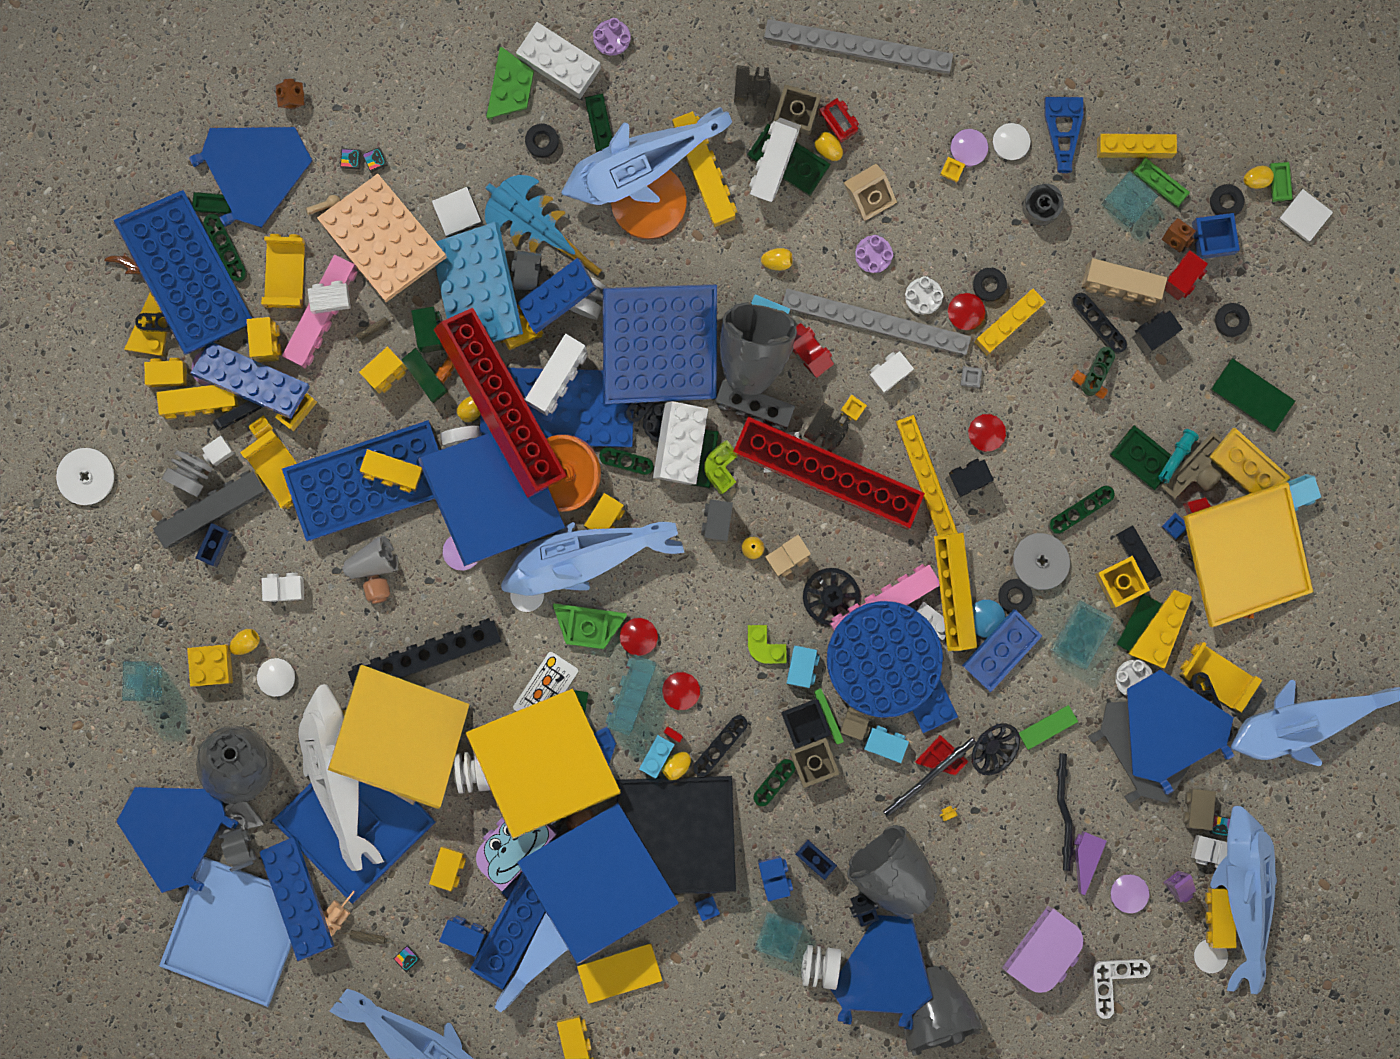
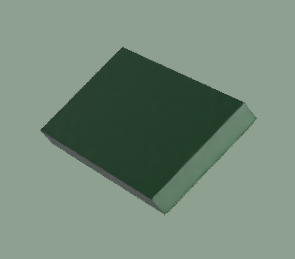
(803, 168)
(1252, 395)

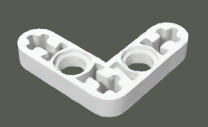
(1111, 973)

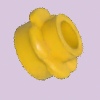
(948, 813)

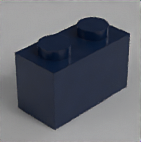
(214, 545)
(815, 859)

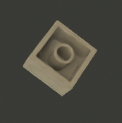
(798, 107)
(814, 762)

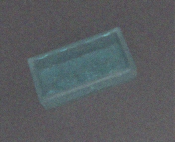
(632, 694)

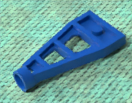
(1069, 108)

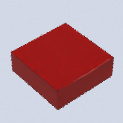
(673, 734)

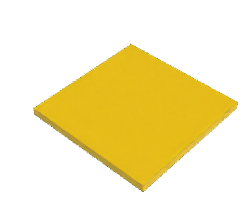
(1248, 554)
(399, 737)
(542, 763)

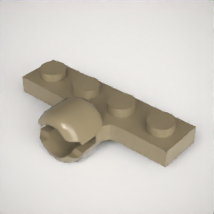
(1196, 469)

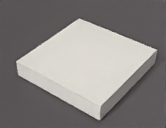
(456, 211)
(1305, 215)

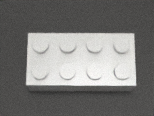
(558, 60)
(775, 159)
(556, 375)
(680, 443)

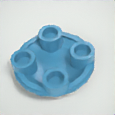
(987, 617)

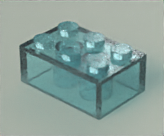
(1081, 635)
(141, 681)

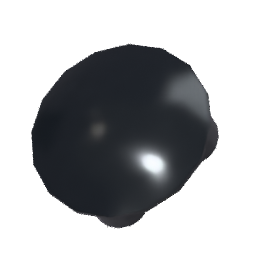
(652, 422)

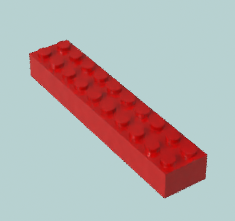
(500, 402)
(828, 473)

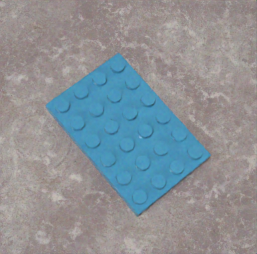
(480, 279)

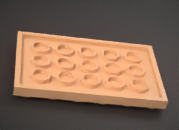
(381, 237)

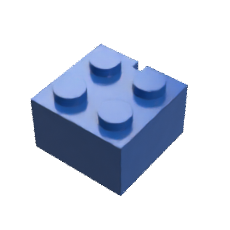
(1216, 236)
(774, 878)
(463, 935)

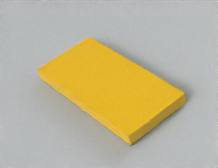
(1247, 463)
(619, 973)

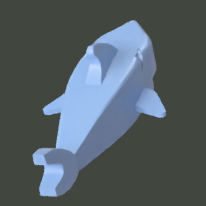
(637, 161)
(575, 557)
(1297, 726)
(1250, 883)
(542, 951)
(398, 1035)

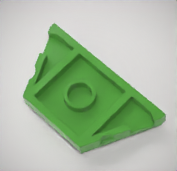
(510, 85)
(588, 626)

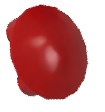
(966, 311)
(987, 432)
(638, 636)
(681, 691)

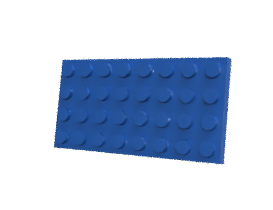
(183, 272)
(578, 411)
(335, 496)

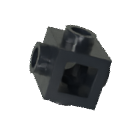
(864, 909)

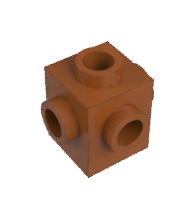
(290, 94)
(1179, 235)

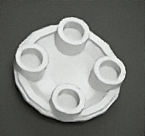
(1011, 141)
(924, 295)
(1131, 673)
(276, 677)

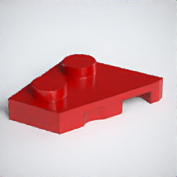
(937, 752)

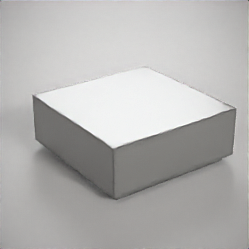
(971, 377)

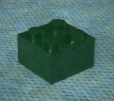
(424, 323)

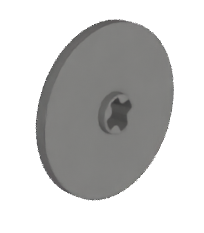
(1031, 571)

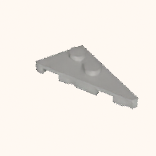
(243, 814)

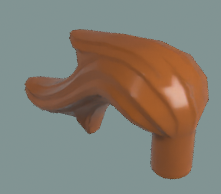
(126, 261)

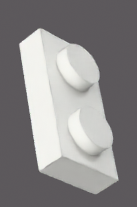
(934, 618)

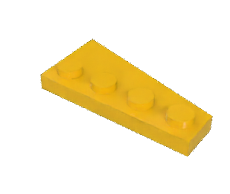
(148, 342)
(1160, 635)

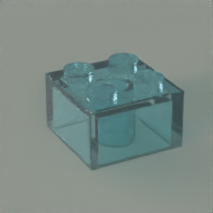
(1129, 199)
(779, 936)

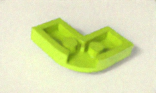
(716, 467)
(762, 651)

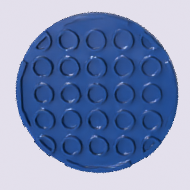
(884, 659)

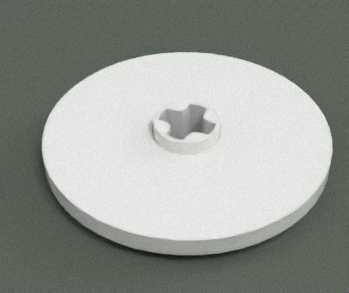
(70, 476)

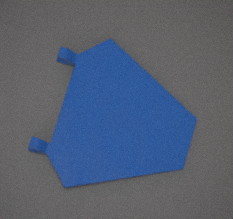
(254, 168)
(1172, 728)
(172, 831)
(885, 973)

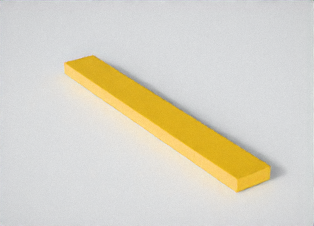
(926, 476)

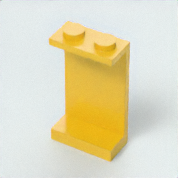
(284, 271)
(268, 458)
(1231, 683)

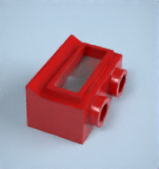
(839, 120)

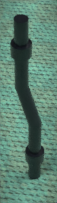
(959, 752)
(1062, 773)

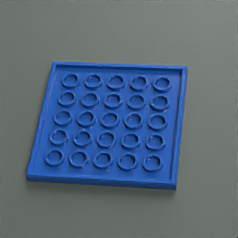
(659, 343)

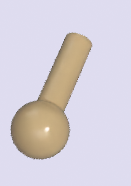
(331, 201)

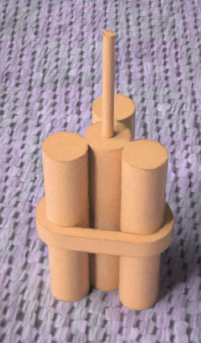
(336, 915)

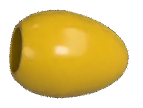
(829, 146)
(1258, 177)
(777, 259)
(468, 410)
(752, 553)
(244, 642)
(676, 765)

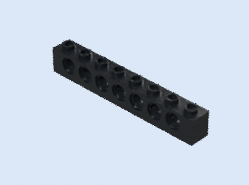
(491, 638)

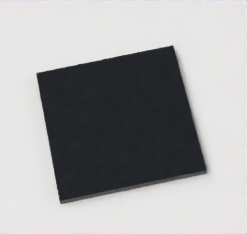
(685, 829)

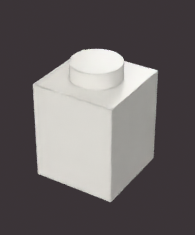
(217, 451)

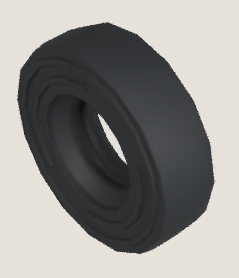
(542, 152)
(1229, 189)
(989, 273)
(1241, 312)
(1006, 603)

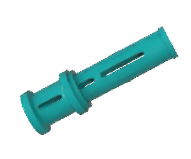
(1181, 449)

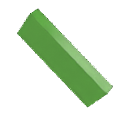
(1161, 182)
(829, 717)
(1048, 727)

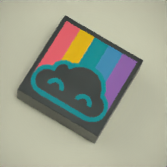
(350, 158)
(374, 159)
(1220, 826)
(406, 958)

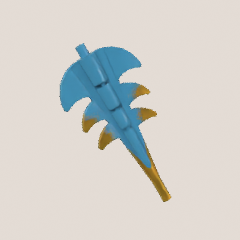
(510, 203)

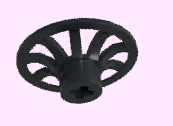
(831, 595)
(991, 746)

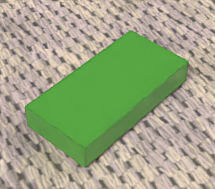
(1281, 184)

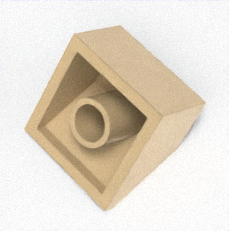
(870, 192)

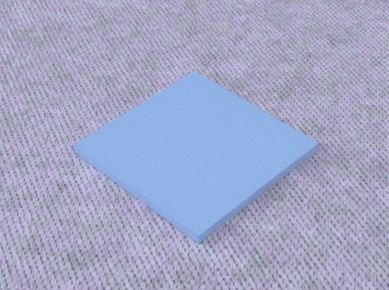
(230, 934)

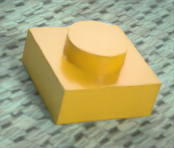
(952, 169)
(853, 408)
(260, 427)

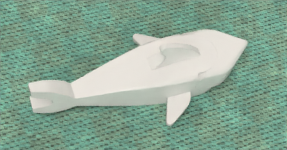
(335, 792)

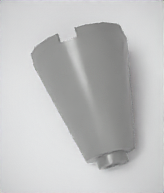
(371, 560)

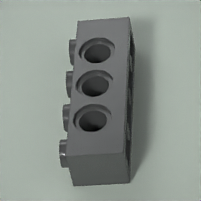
(766, 402)

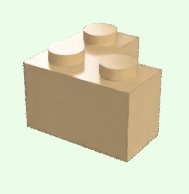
(787, 556)

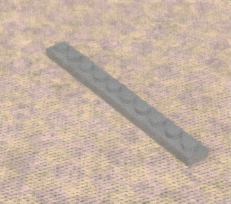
(858, 46)
(876, 322)

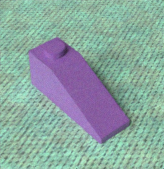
(1087, 854)
(1181, 886)

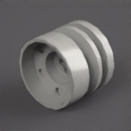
(187, 473)

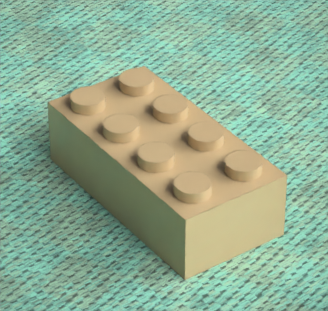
(1123, 282)

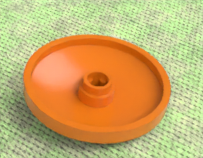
(653, 219)
(581, 470)

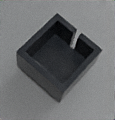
(1160, 330)
(970, 478)
(805, 722)

